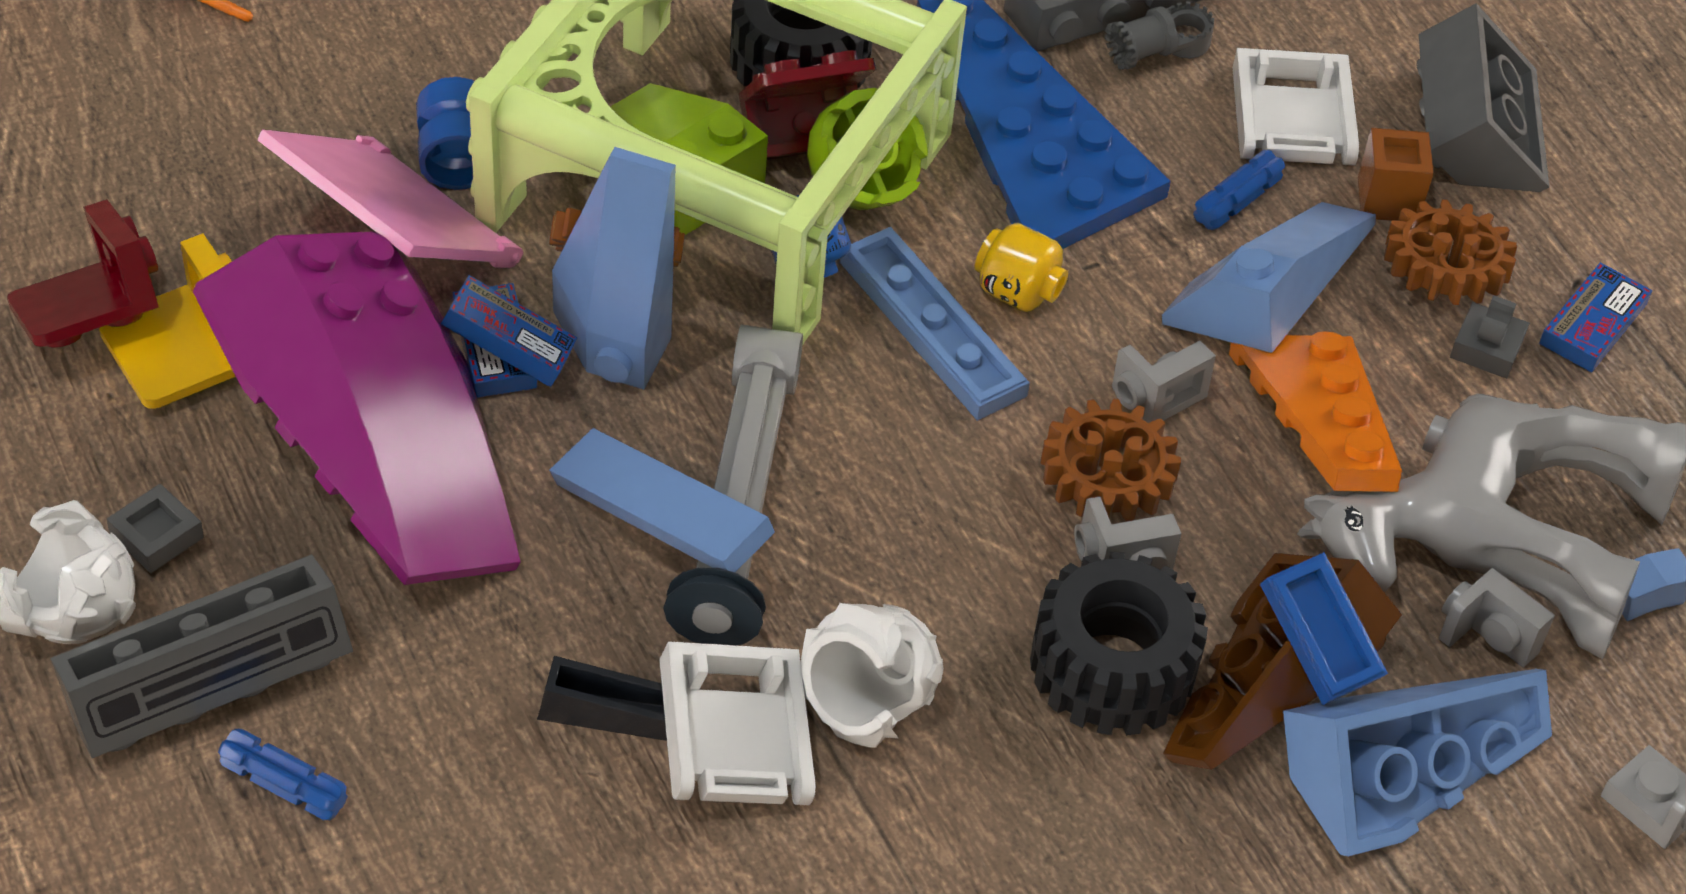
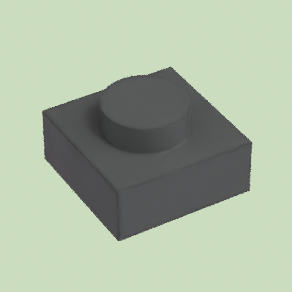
(155, 528)

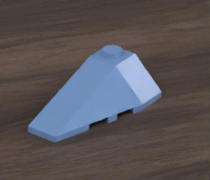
(619, 270)
(1272, 280)
(1398, 755)

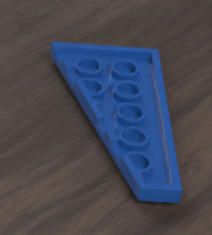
(1042, 140)

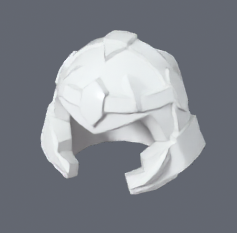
(73, 583)
(869, 670)

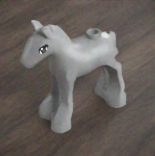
(1463, 514)

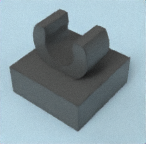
(1490, 337)

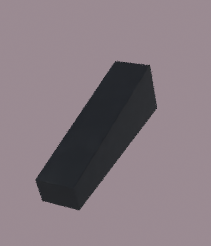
(602, 700)

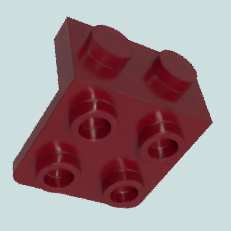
(790, 98)
(95, 296)

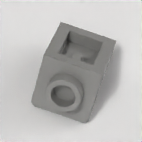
(1168, 385)
(1500, 614)
(1650, 795)

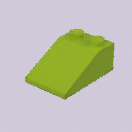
(699, 127)

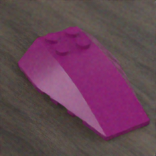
(371, 391)

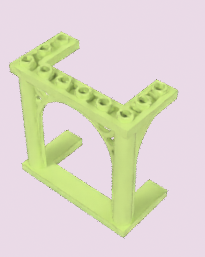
(533, 132)

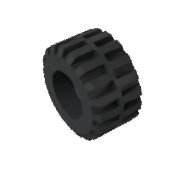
(772, 33)
(1111, 684)

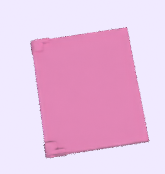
(391, 198)

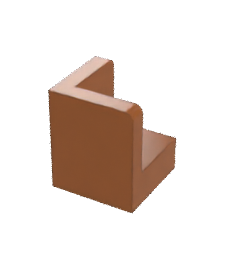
(1394, 172)

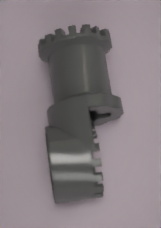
(1158, 34)

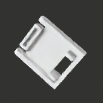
(1295, 121)
(733, 741)

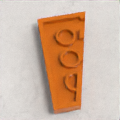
(1330, 403)

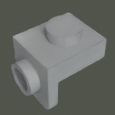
(1149, 537)

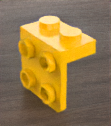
(173, 346)

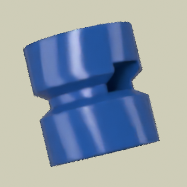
(445, 133)

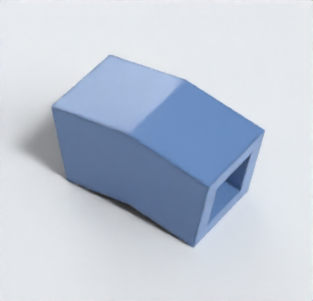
(1657, 584)

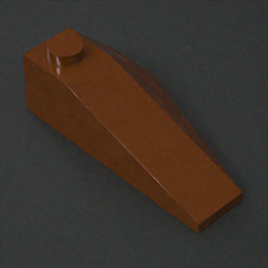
(1260, 671)

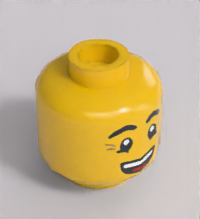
(1021, 267)

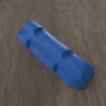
(1239, 189)
(283, 774)

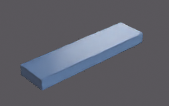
(935, 323)
(662, 501)

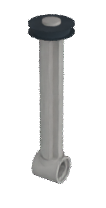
(713, 602)

